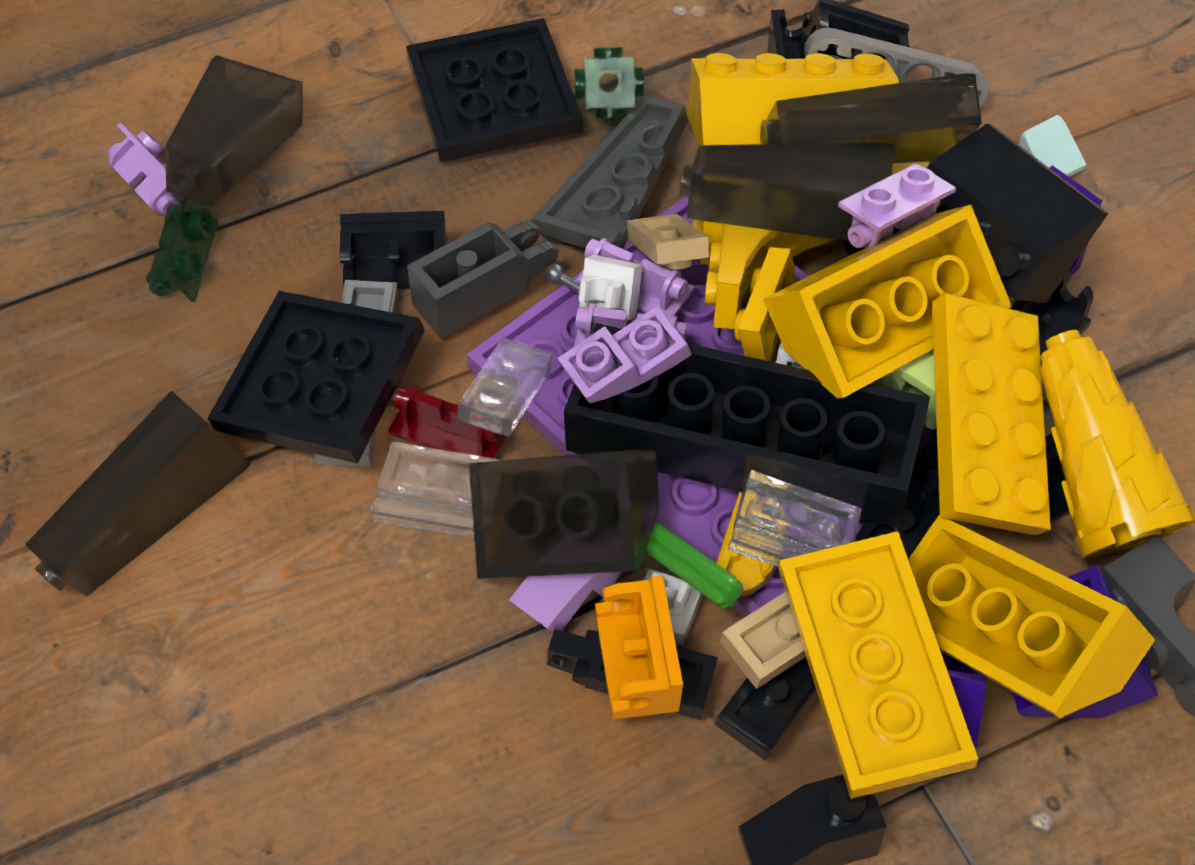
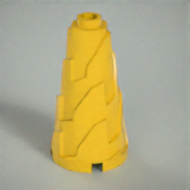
(1114, 477)

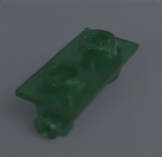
(185, 248)

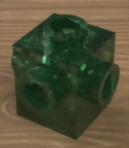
(629, 80)

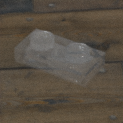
(505, 386)

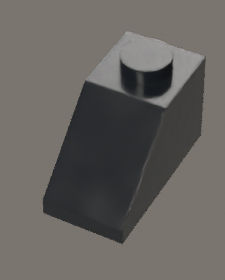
(815, 827)

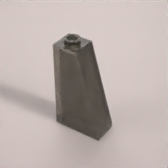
(915, 115)
(229, 128)
(783, 184)
(135, 497)

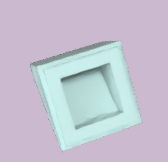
(1054, 146)

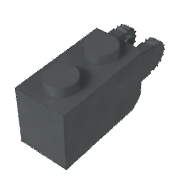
(477, 274)

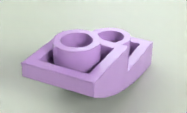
(618, 362)
(556, 598)

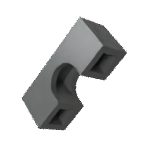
(1153, 586)

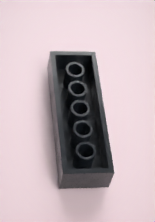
(741, 414)

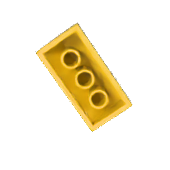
(735, 95)
(877, 303)
(1024, 621)

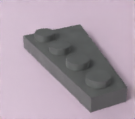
(615, 177)

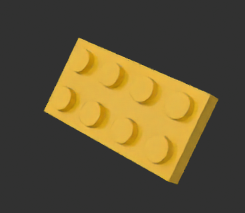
(989, 416)
(876, 665)

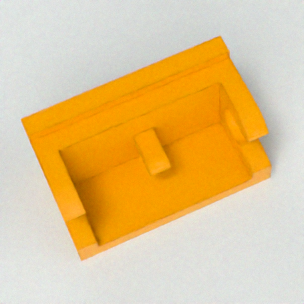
(639, 649)

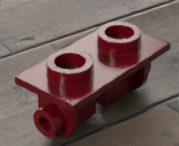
(435, 425)

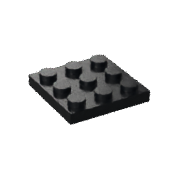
(493, 89)
(317, 376)

